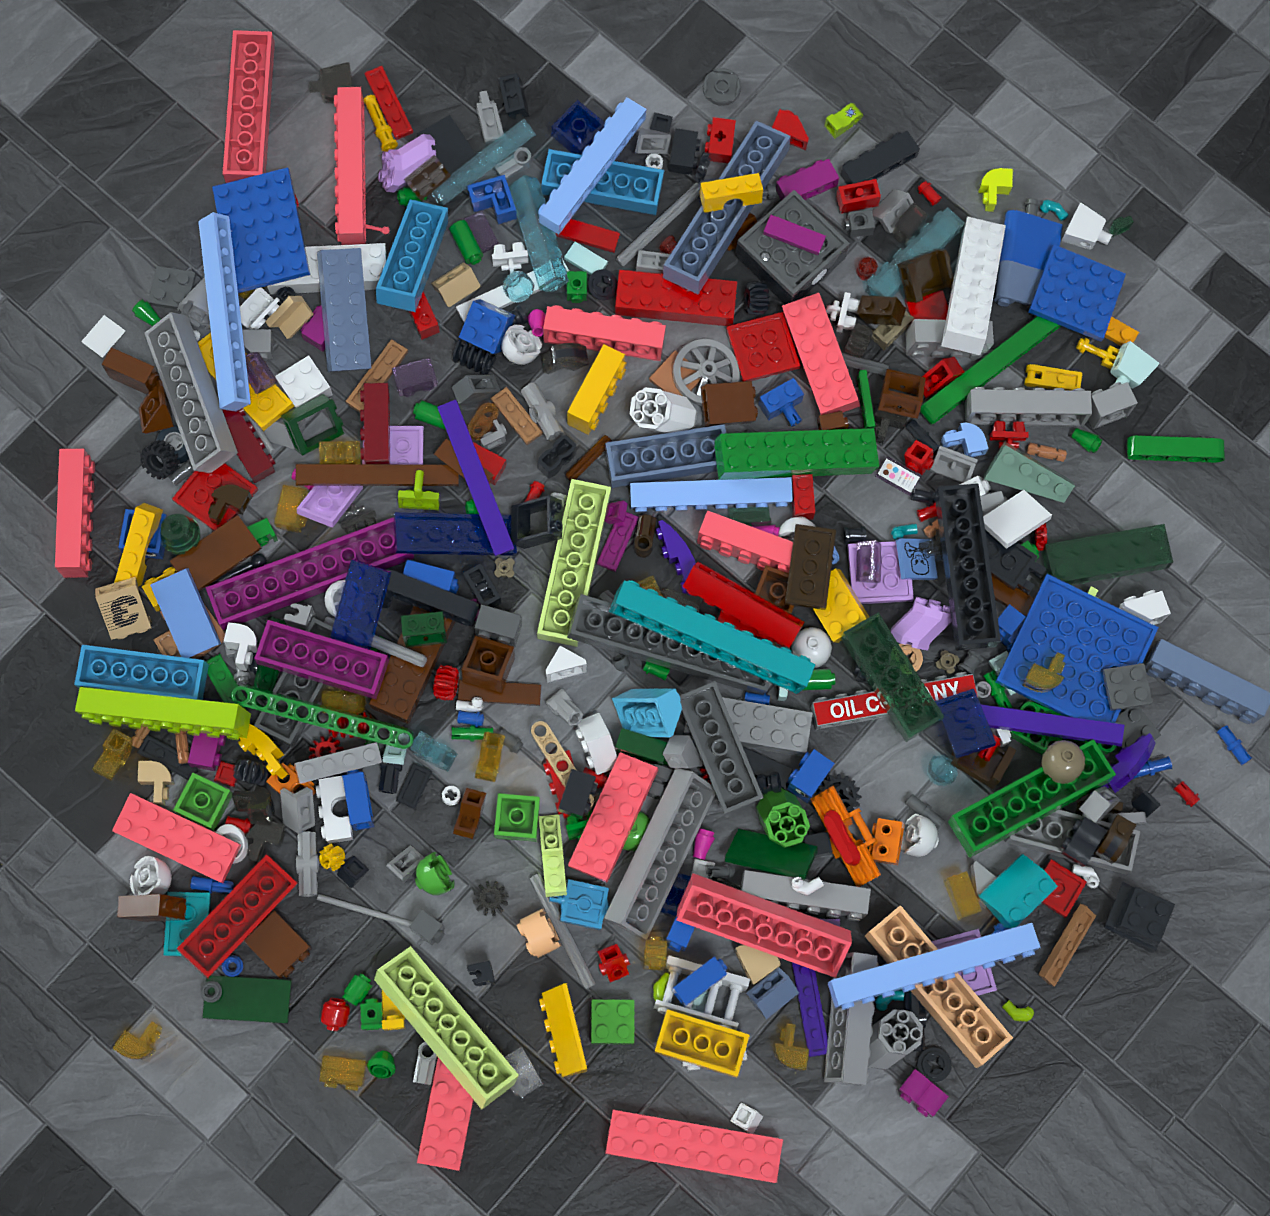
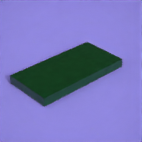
(761, 853)
(250, 1000)

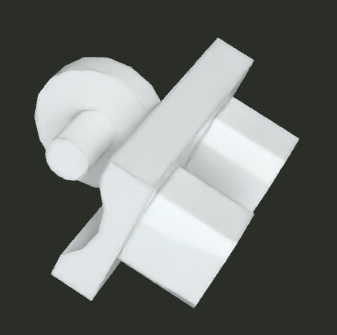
(510, 260)
(848, 304)

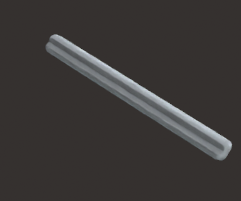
(656, 227)
(392, 648)
(563, 933)

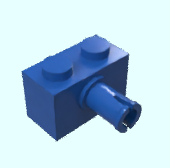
(782, 400)

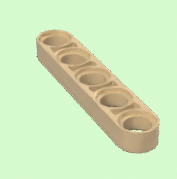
(554, 758)

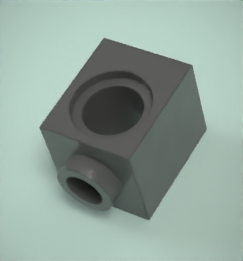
(865, 218)

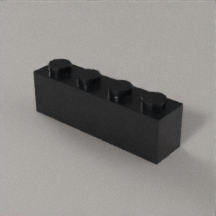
(881, 160)

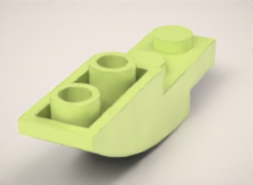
(552, 855)

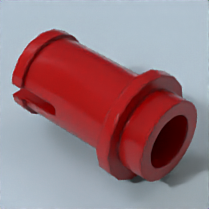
(929, 193)
(535, 491)
(927, 513)
(990, 751)
(600, 779)
(1187, 794)
(243, 824)

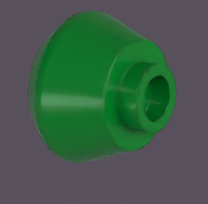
(381, 1065)

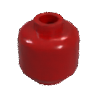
(335, 1014)

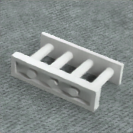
(735, 982)

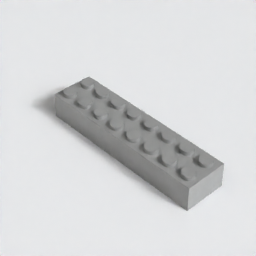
(190, 393)
(661, 853)

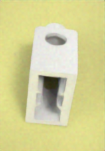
(1086, 229)

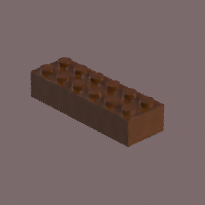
(405, 681)

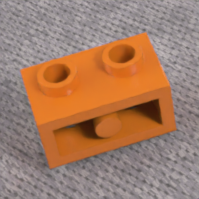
(891, 841)

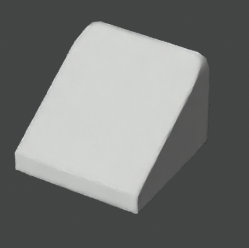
(746, 1118)

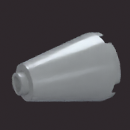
(196, 305)

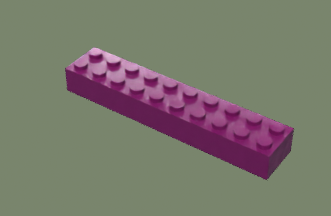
(302, 574)

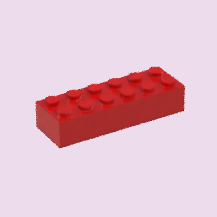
(657, 298)
(236, 916)

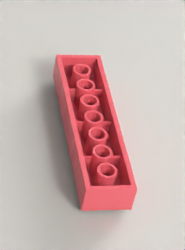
(248, 105)
(350, 166)
(764, 925)
(694, 1146)

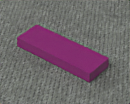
(794, 234)
(617, 542)

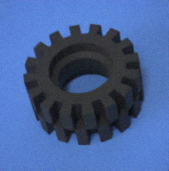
(153, 465)

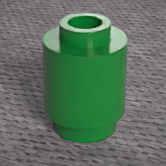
(357, 989)

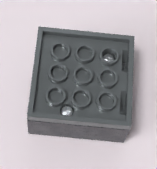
(783, 267)

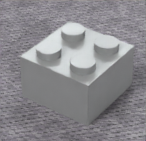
(1111, 404)

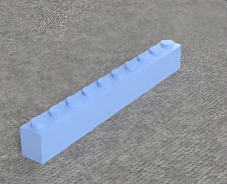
(224, 312)
(933, 965)

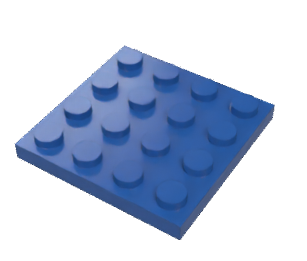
(1077, 293)

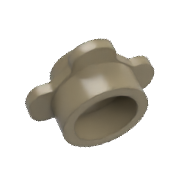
(508, 572)
(953, 660)

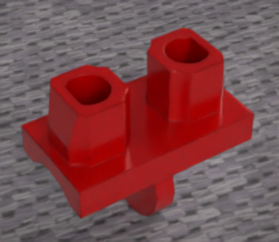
(1017, 434)

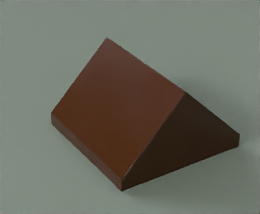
(155, 410)

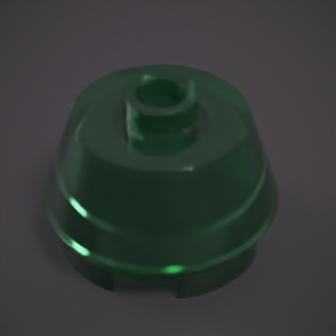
(179, 533)

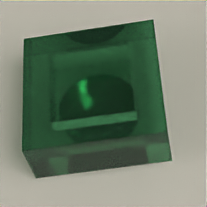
(1121, 225)

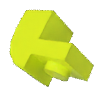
(993, 183)

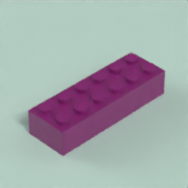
(321, 659)

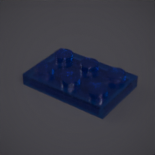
(965, 723)

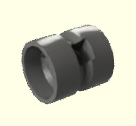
(660, 782)

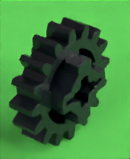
(847, 800)

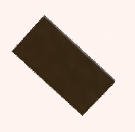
(810, 566)

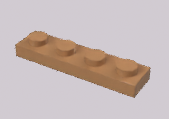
(379, 372)
(1067, 945)

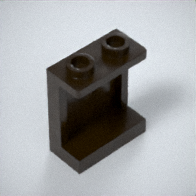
(926, 274)
(984, 771)

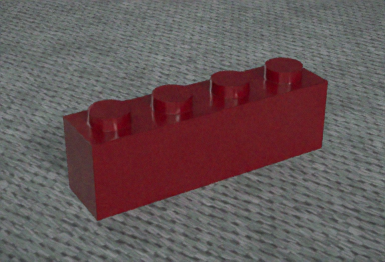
(376, 423)
(248, 447)

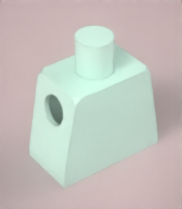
(1132, 365)

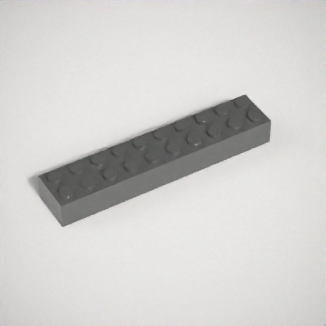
(600, 628)

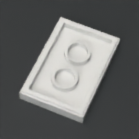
(1015, 519)

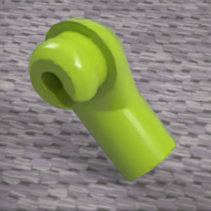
(660, 987)
(1018, 1014)

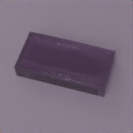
(482, 231)

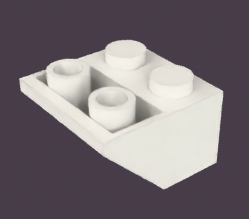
(1150, 607)

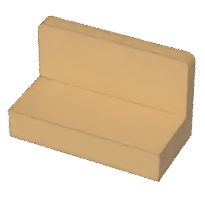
(456, 284)
(290, 316)

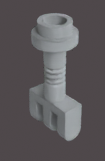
(241, 676)

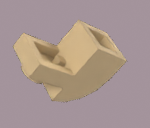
(158, 775)

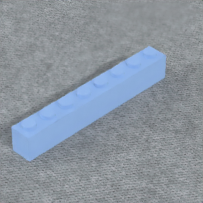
(592, 165)
(710, 493)

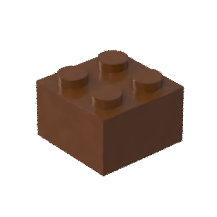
(773, 587)
(488, 664)

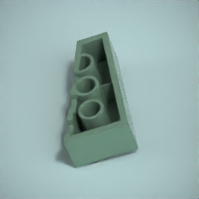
(1025, 473)

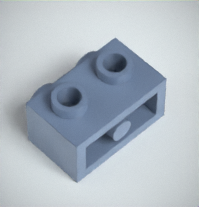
(772, 993)

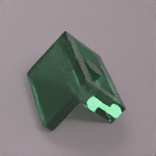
(751, 516)

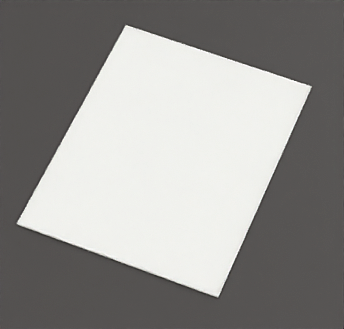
(103, 336)

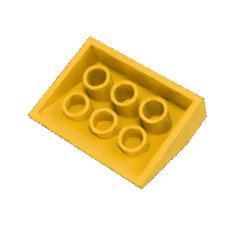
(564, 1031)

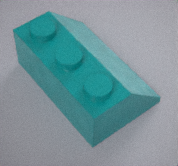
(1017, 891)

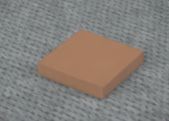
(663, 376)

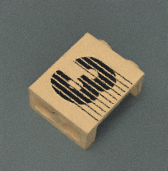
(122, 608)

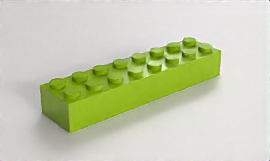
(163, 713)

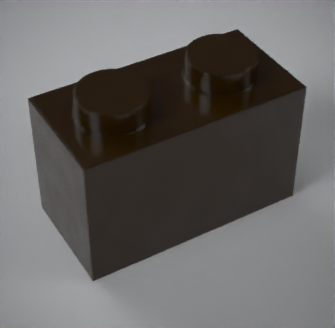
(881, 310)

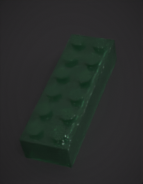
(1109, 555)
(892, 677)

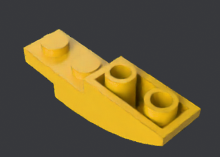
(264, 747)

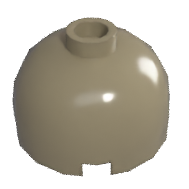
(1063, 761)

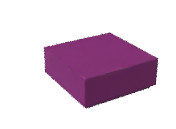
(616, 512)

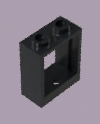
(521, 515)

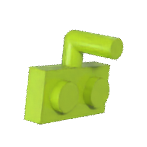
(417, 499)

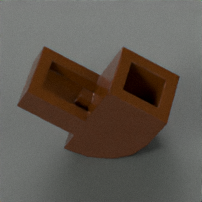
(470, 813)

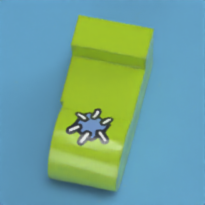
(843, 120)

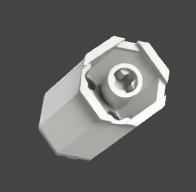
(662, 411)

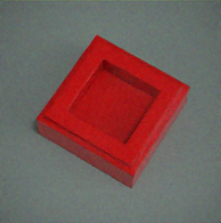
(225, 774)

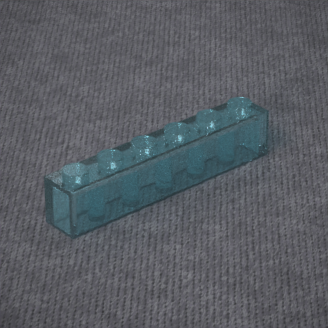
(483, 162)
(932, 236)
(539, 240)

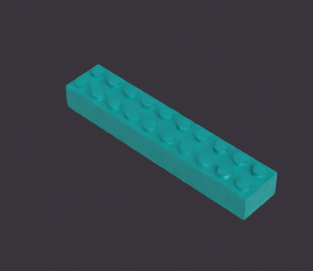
(712, 637)

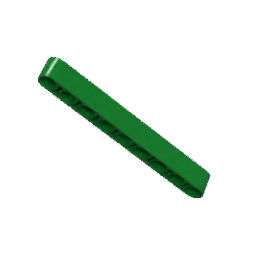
(987, 368)
(312, 717)

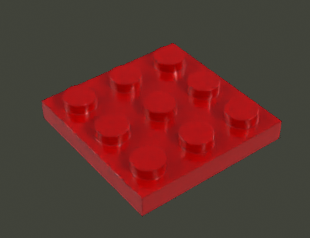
(763, 347)
(197, 491)

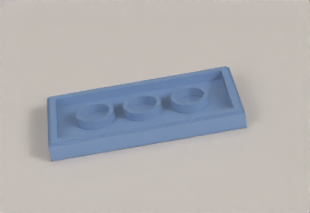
(185, 614)

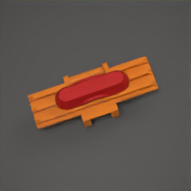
(837, 821)

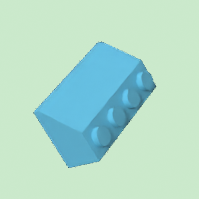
(649, 711)

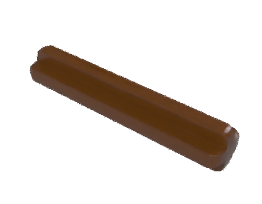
(588, 459)

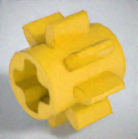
(332, 857)

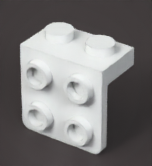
(256, 308)

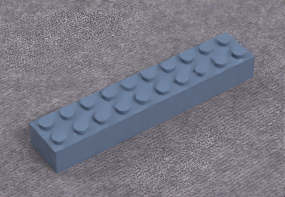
(713, 231)

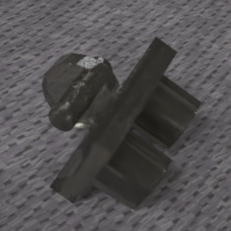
(367, 518)

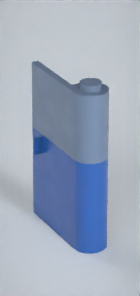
(1024, 256)

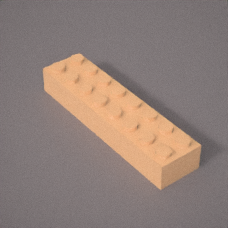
(948, 1001)

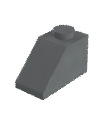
(475, 388)

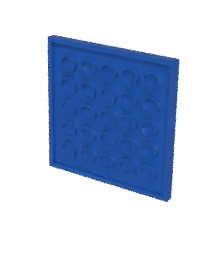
(1091, 638)

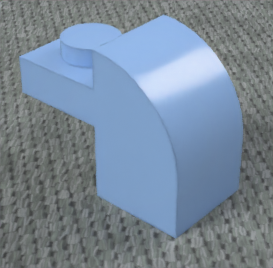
(969, 436)

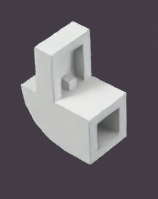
(242, 639)

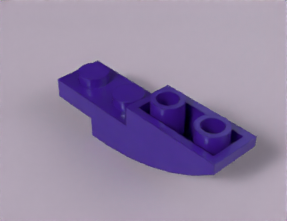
(676, 551)
(1130, 762)

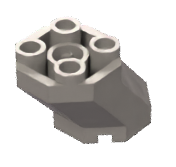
(894, 1038)

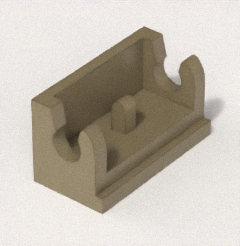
(886, 334)

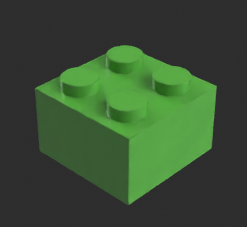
(203, 801)
(517, 817)
(612, 1022)

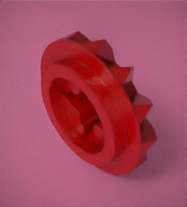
(1041, 537)

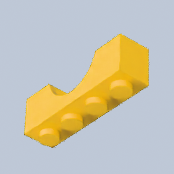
(142, 528)

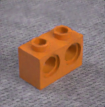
(292, 784)

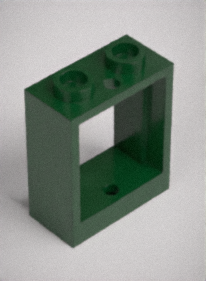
(311, 407)
(424, 625)
(641, 747)

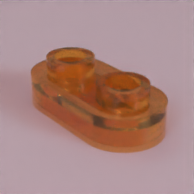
(483, 422)

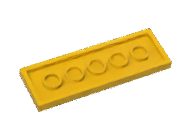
(265, 406)

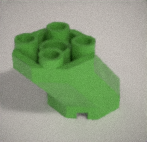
(783, 818)

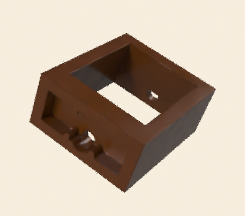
(890, 400)

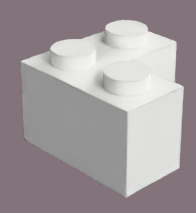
(597, 742)

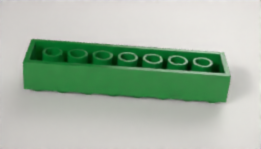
(796, 453)
(1026, 803)

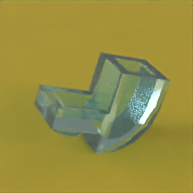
(433, 751)

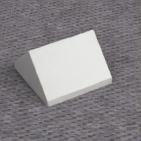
(565, 665)

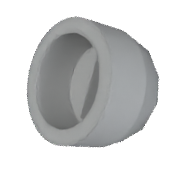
(984, 686)

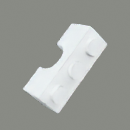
(335, 828)

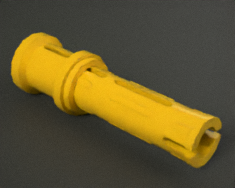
(382, 130)

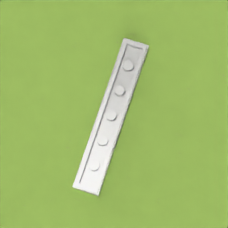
(495, 297)

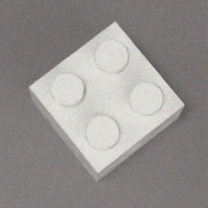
(303, 382)

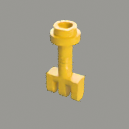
(1083, 345)

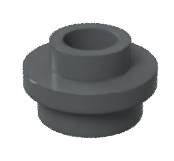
(204, 991)

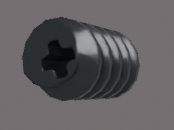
(473, 358)

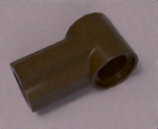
(645, 534)

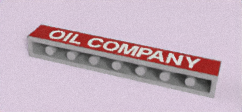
(867, 706)

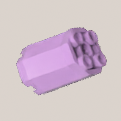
(402, 162)
(922, 623)

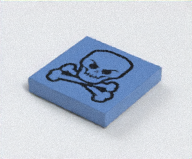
(914, 563)

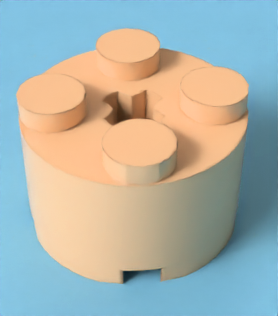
(539, 933)

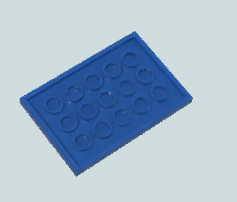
(263, 229)

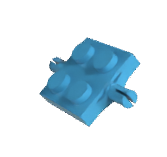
(583, 904)

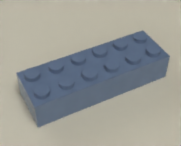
(344, 310)
(663, 456)
(1207, 682)

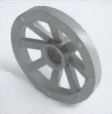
(701, 373)

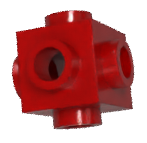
(919, 457)
(613, 963)

